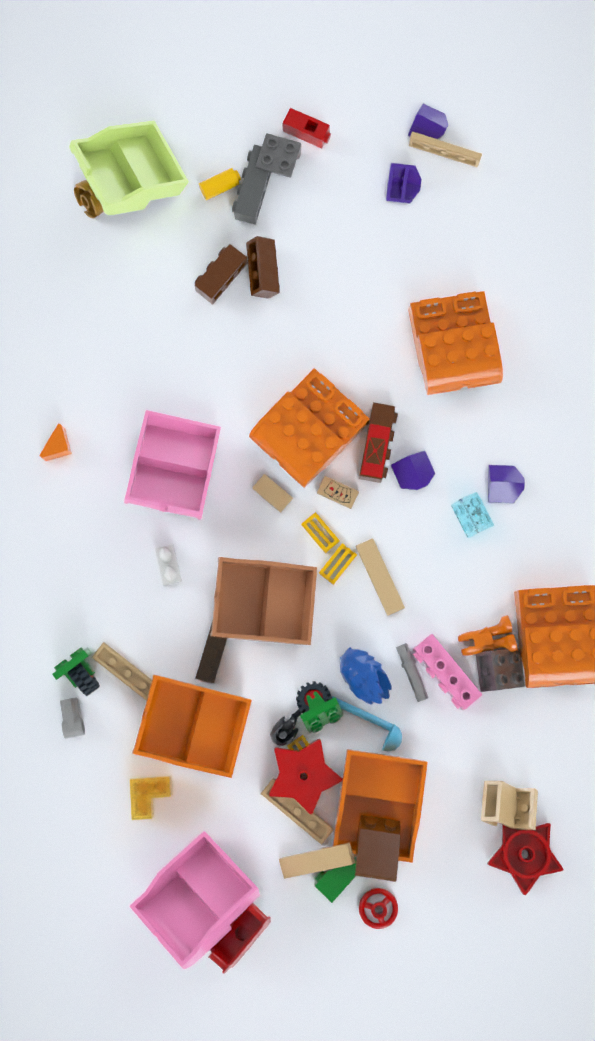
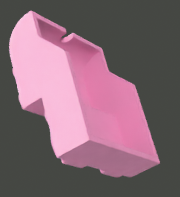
(172, 464)
(195, 900)

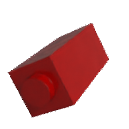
(306, 128)

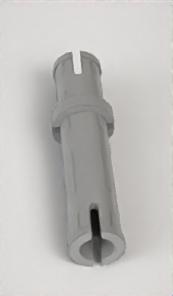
(410, 668)

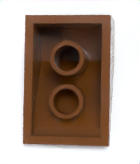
(377, 848)

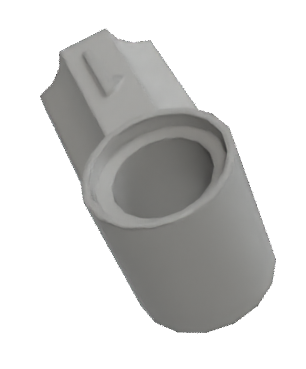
(72, 722)

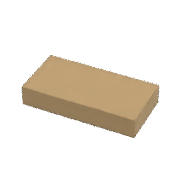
(272, 493)

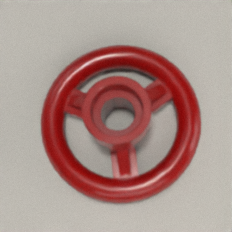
(378, 915)

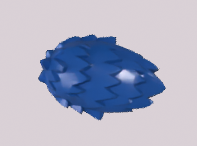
(364, 676)

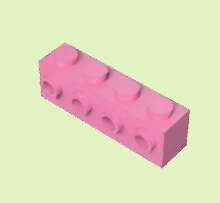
(447, 672)

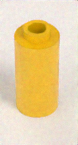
(219, 183)

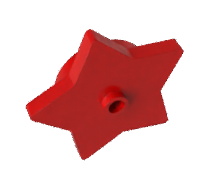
(306, 760)
(539, 859)

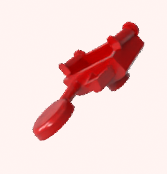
(240, 938)

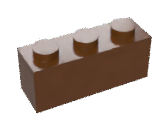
(262, 267)
(220, 273)

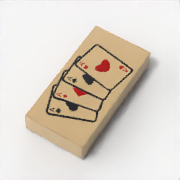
(337, 492)

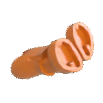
(484, 641)

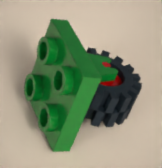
(78, 671)
(317, 706)

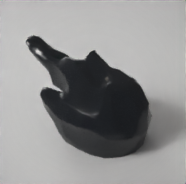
(283, 731)

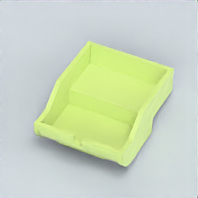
(129, 166)

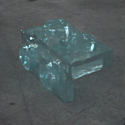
(472, 514)

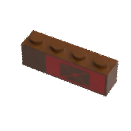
(377, 442)

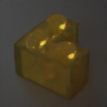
(143, 792)

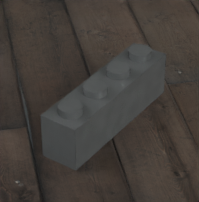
(252, 189)

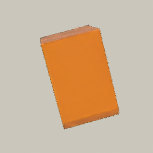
(57, 445)

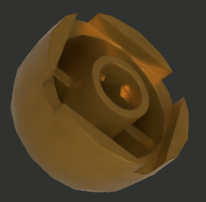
(87, 198)

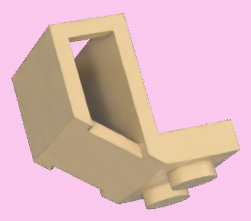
(509, 805)

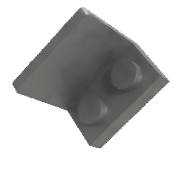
(278, 155)
(500, 670)

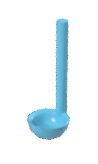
(394, 736)

